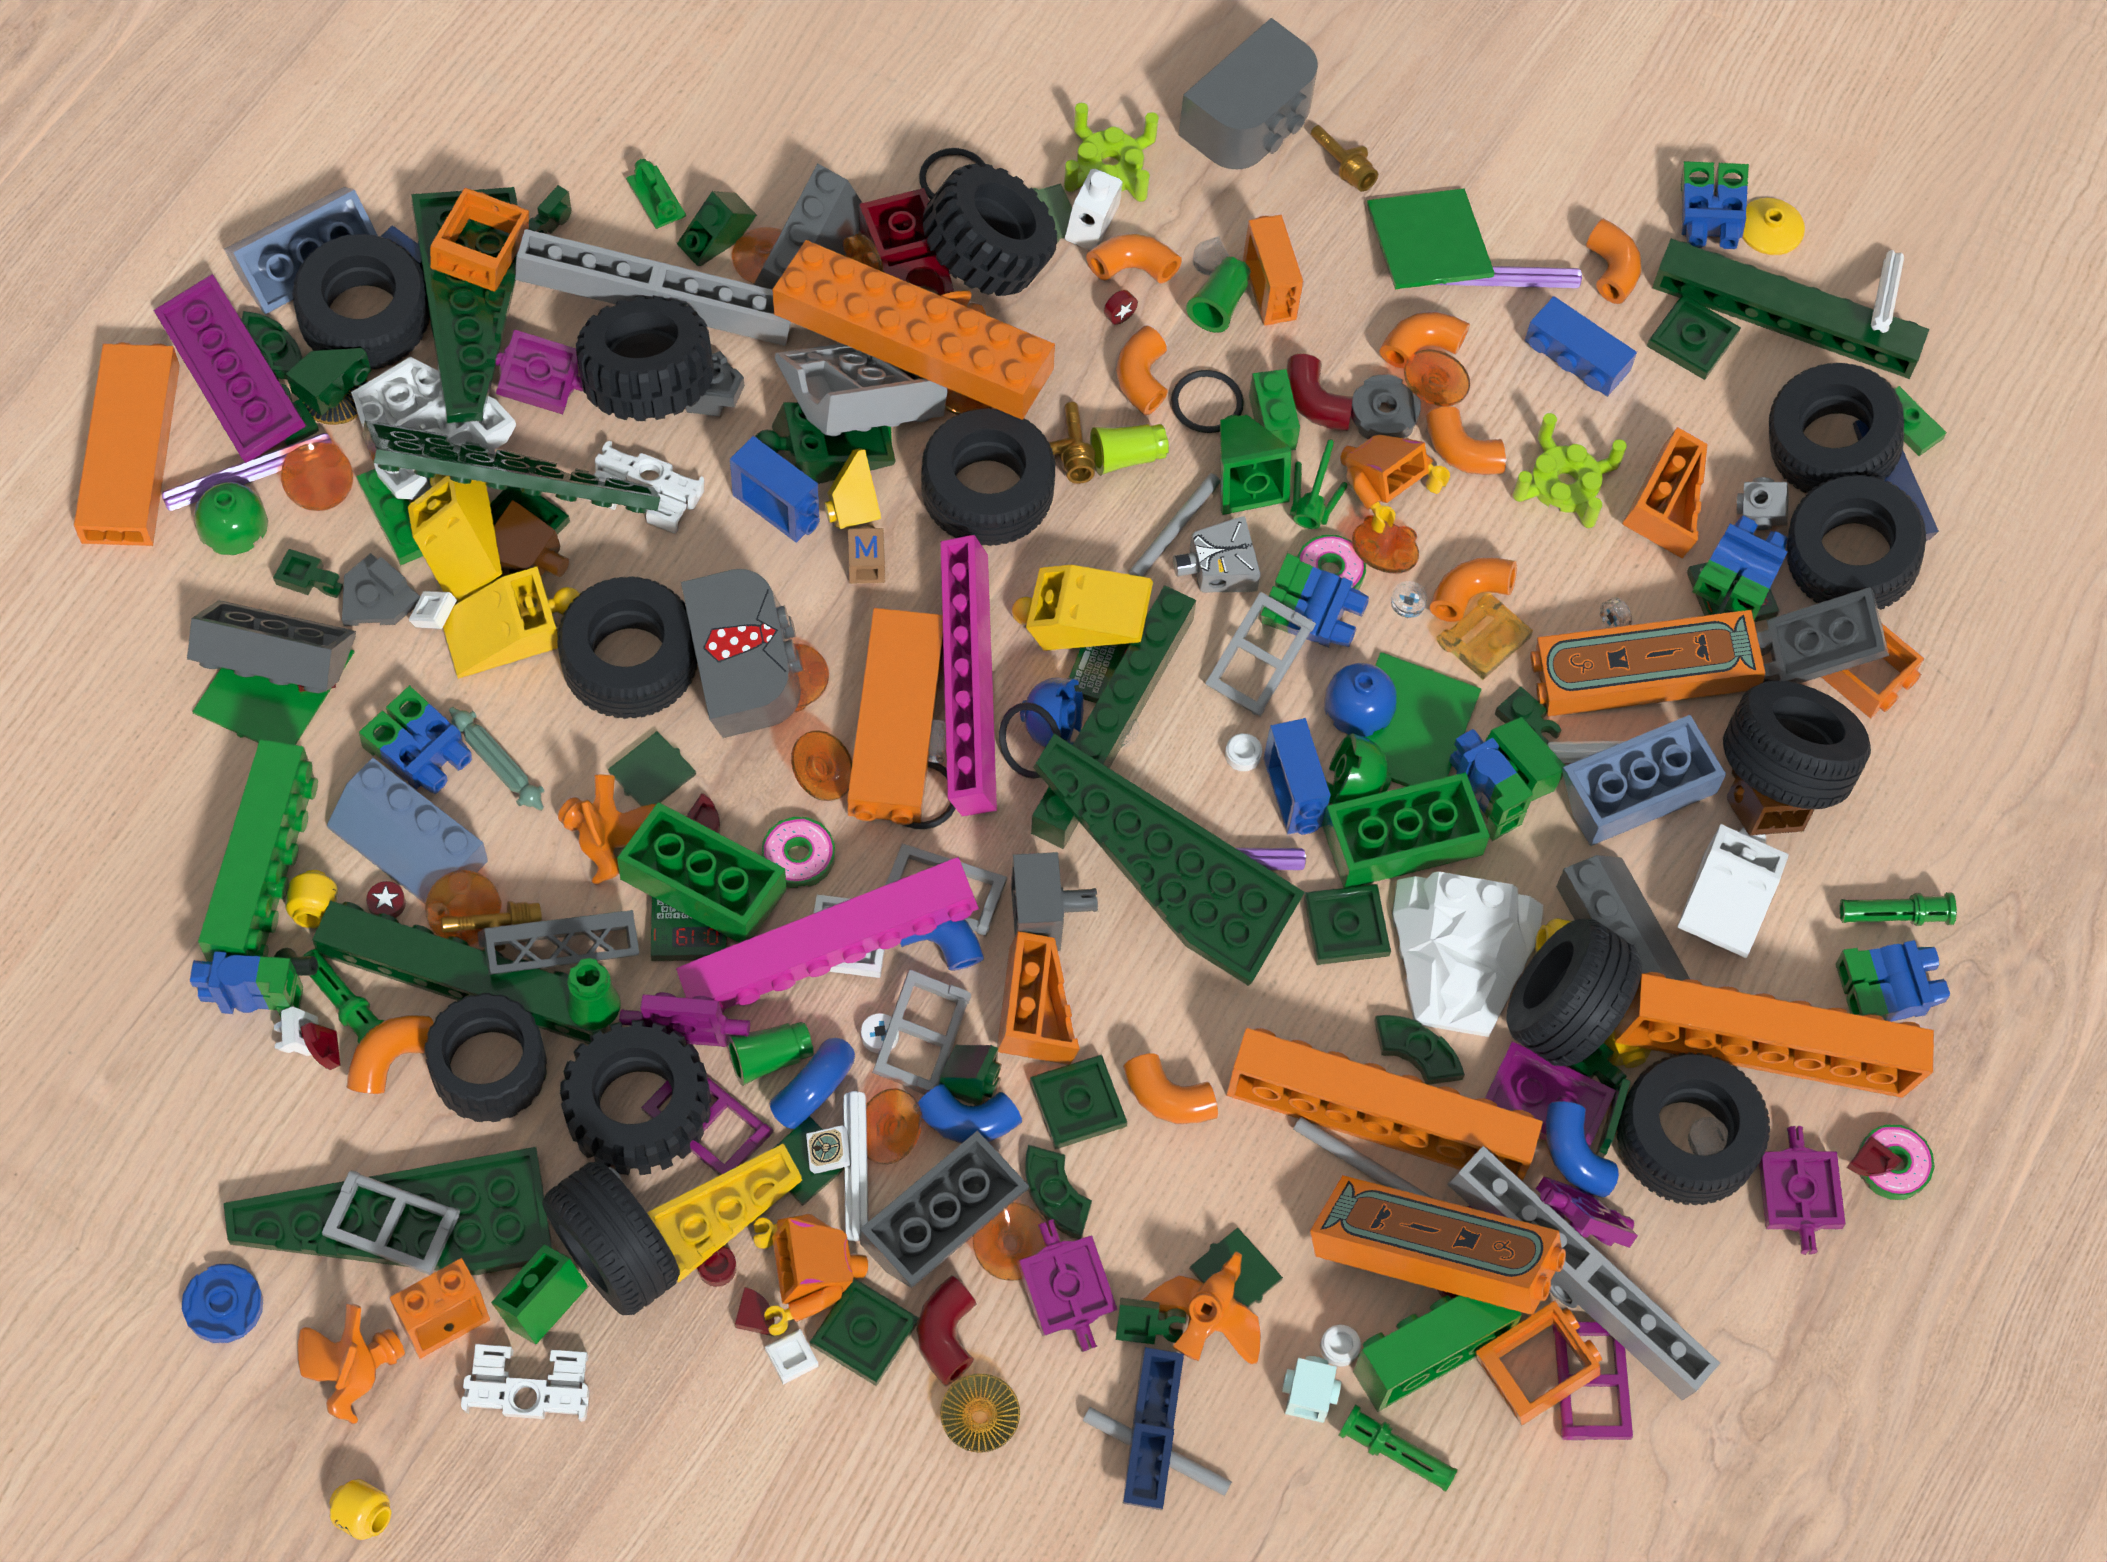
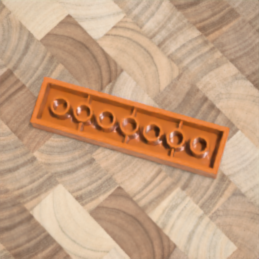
(914, 329)
(1777, 1035)
(1379, 1104)

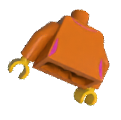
(1385, 469)
(810, 1264)

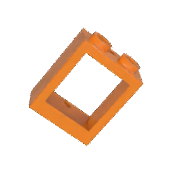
(468, 263)
(1273, 269)
(1901, 657)
(440, 1300)
(1566, 1323)

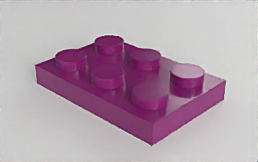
(1532, 1083)

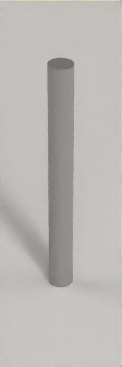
(1175, 525)
(1354, 1157)
(1177, 1461)

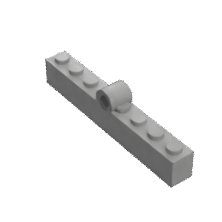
(620, 276)
(1592, 1280)

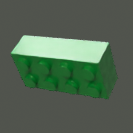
(1405, 830)
(702, 873)
(1428, 1347)

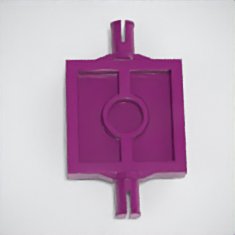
(538, 372)
(696, 1018)
(1801, 1190)
(1587, 1213)
(1067, 1285)

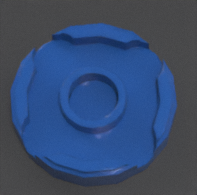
(222, 1303)

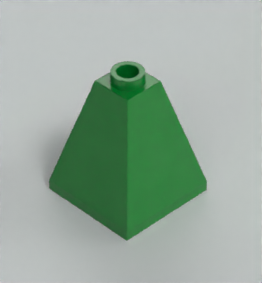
(1252, 466)

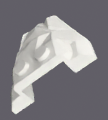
(412, 398)
(1462, 947)

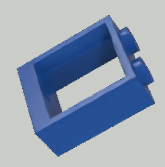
(775, 489)
(1296, 776)

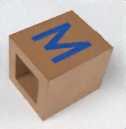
(866, 555)

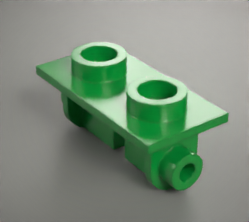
(655, 194)

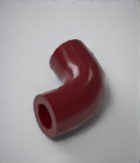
(1310, 397)
(938, 1330)

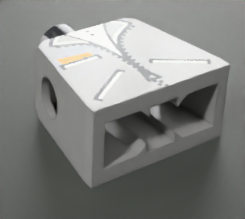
(1221, 558)

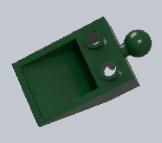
(820, 454)

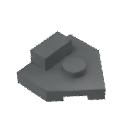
(723, 389)
(376, 594)

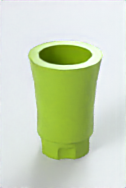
(1127, 446)

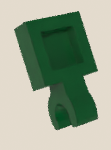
(303, 572)
(1598, 1065)

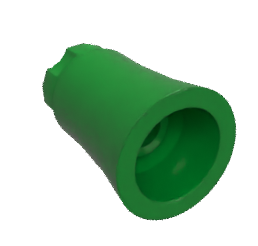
(1217, 299)
(592, 998)
(768, 1050)

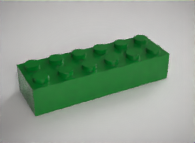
(260, 852)

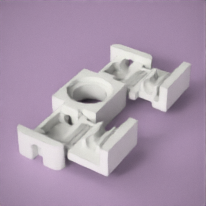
(670, 486)
(561, 1396)

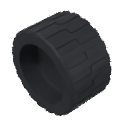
(477, 1016)

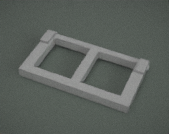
(1238, 641)
(996, 880)
(896, 1023)
(379, 1248)

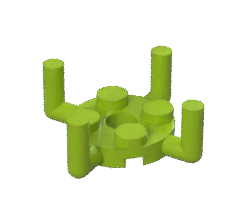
(1113, 144)
(1570, 460)

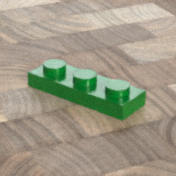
(391, 515)

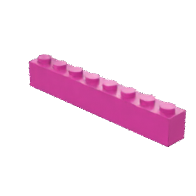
(968, 676)
(831, 937)

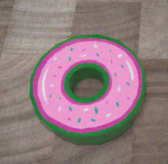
(1337, 551)
(804, 833)
(1917, 1161)

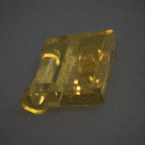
(1492, 643)

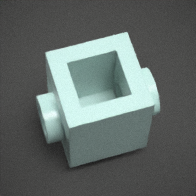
(1311, 1388)

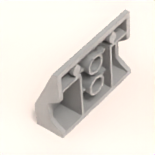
(855, 391)

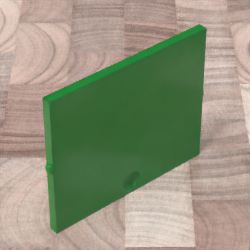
(1430, 238)
(258, 707)
(1426, 722)

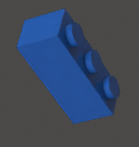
(1580, 346)

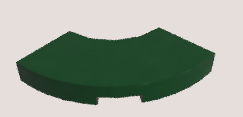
(274, 343)
(1420, 1047)
(1053, 1192)

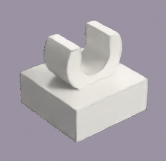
(290, 1027)

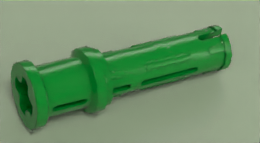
(1915, 909)
(353, 1009)
(1441, 1475)

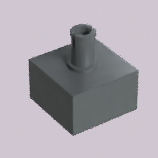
(1040, 899)

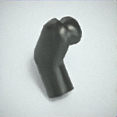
(303, 965)

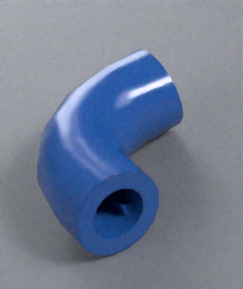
(956, 942)
(813, 1083)
(961, 1121)
(1571, 1152)

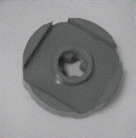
(1397, 395)

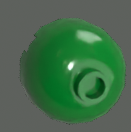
(230, 518)
(1358, 770)

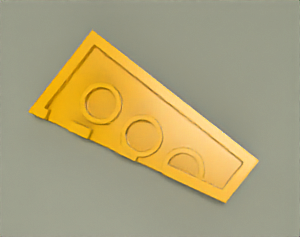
(718, 1210)

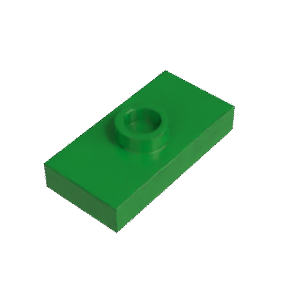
(1919, 428)

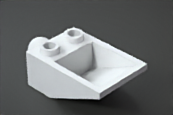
(1733, 889)

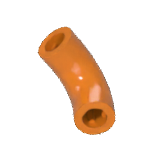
(1134, 252)
(1622, 261)
(1422, 331)
(1135, 373)
(1459, 449)
(1468, 580)
(381, 1047)
(1166, 1099)

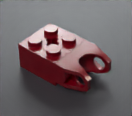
(898, 235)

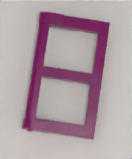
(761, 1133)
(1618, 1380)

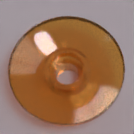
(748, 252)
(1437, 377)
(821, 765)
(885, 1113)
(1014, 1221)

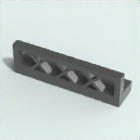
(555, 929)

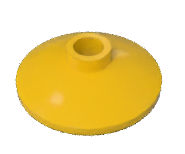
(1773, 236)

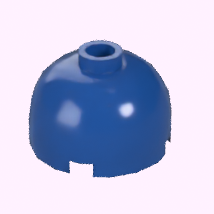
(1360, 699)
(1062, 703)

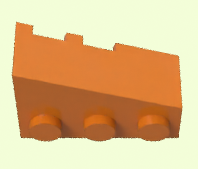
(1670, 495)
(1034, 1003)

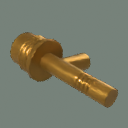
(1354, 162)
(1075, 454)
(516, 914)

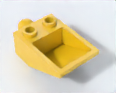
(456, 535)
(1084, 607)
(497, 627)

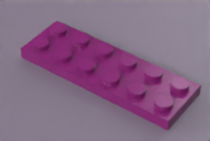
(229, 368)

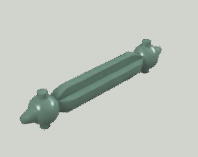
(497, 759)

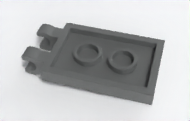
(1823, 638)

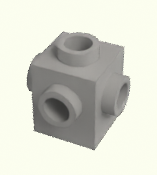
(1764, 502)

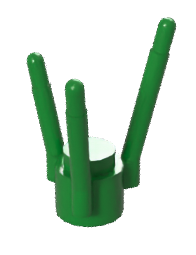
(1310, 510)

